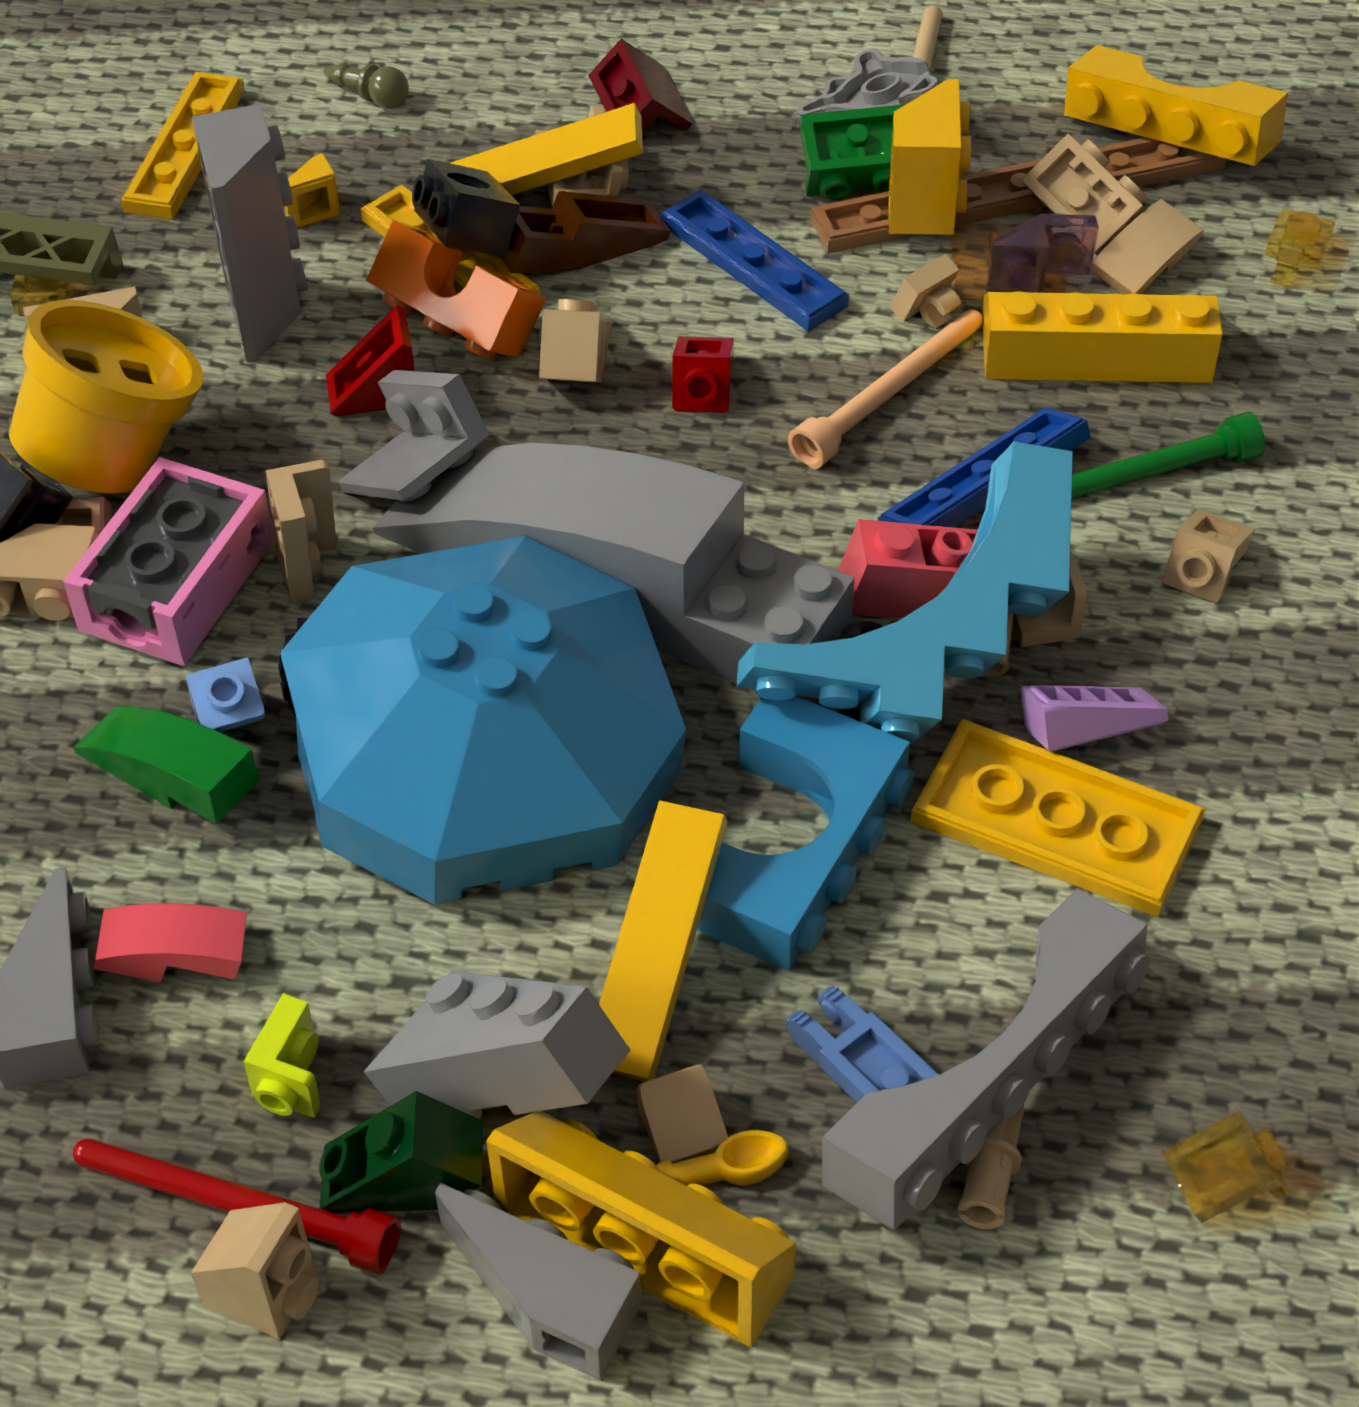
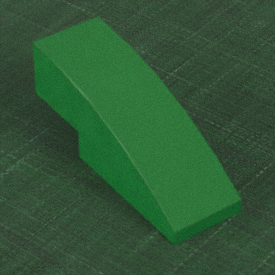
(172, 759)

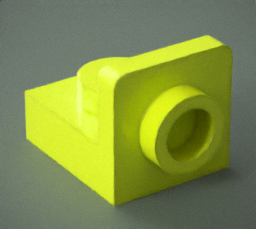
(280, 1060)

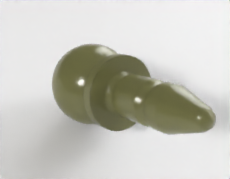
(383, 85)

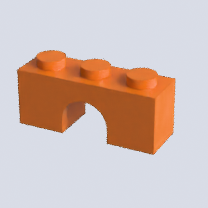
(419, 275)

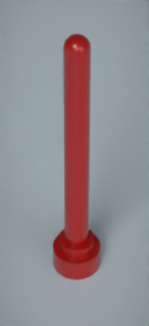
(363, 1238)

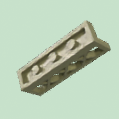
(42, 246)

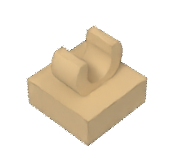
(928, 293)

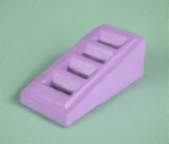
(1082, 714)

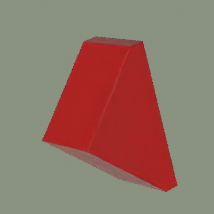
(354, 378)

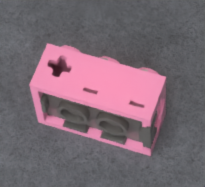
(170, 561)

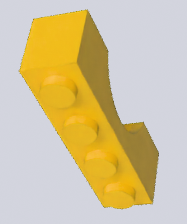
(1225, 120)

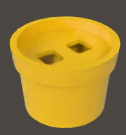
(99, 394)

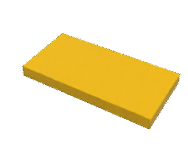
(1059, 817)

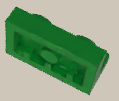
(847, 150)

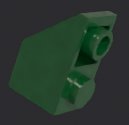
(402, 1158)

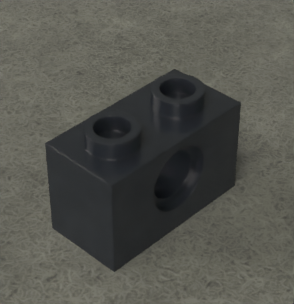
(465, 207)

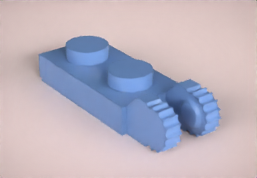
(864, 1055)

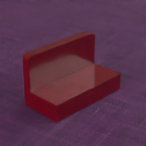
(634, 77)

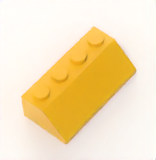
(1100, 337)
(674, 1234)

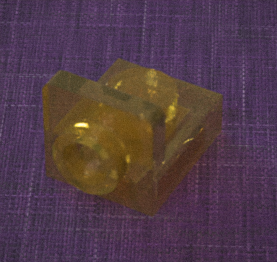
(1227, 1166)

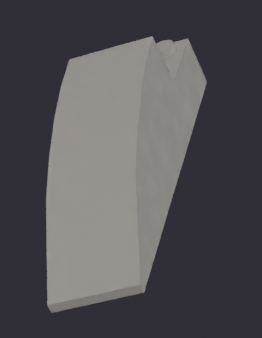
(648, 525)

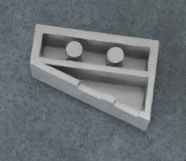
(501, 1044)

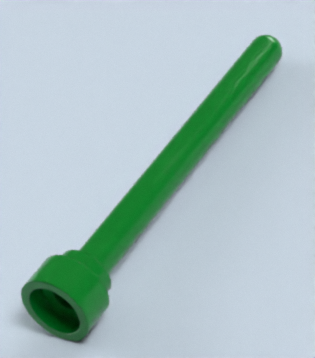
(1237, 438)

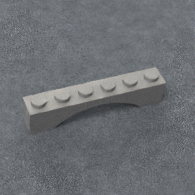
(907, 1138)

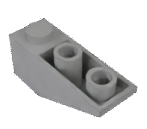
(42, 991)
(555, 1292)

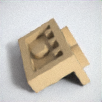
(1076, 183)
(301, 523)

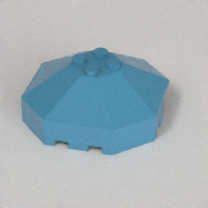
(481, 717)

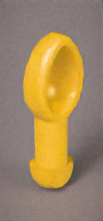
(739, 1160)

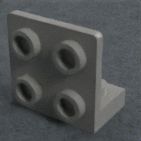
(437, 435)

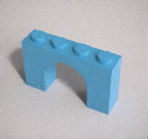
(854, 775)

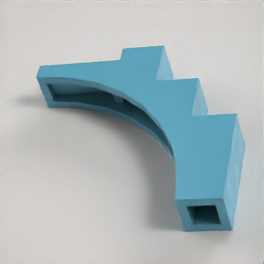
(898, 669)

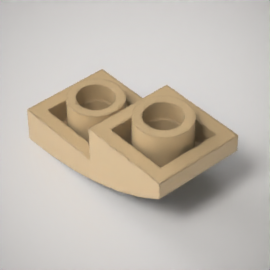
(1146, 248)

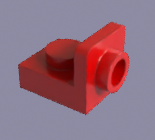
(702, 374)

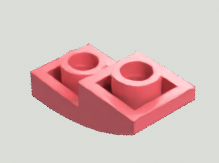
(151, 936)

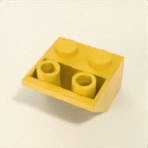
(928, 162)

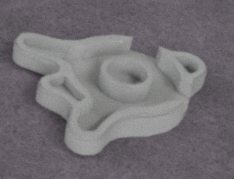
(875, 83)

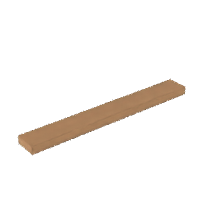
(1002, 192)

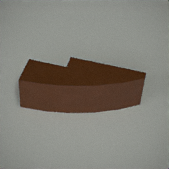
(582, 232)

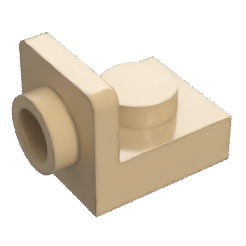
(1205, 554)

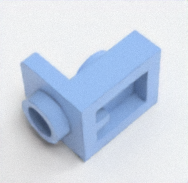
(225, 696)

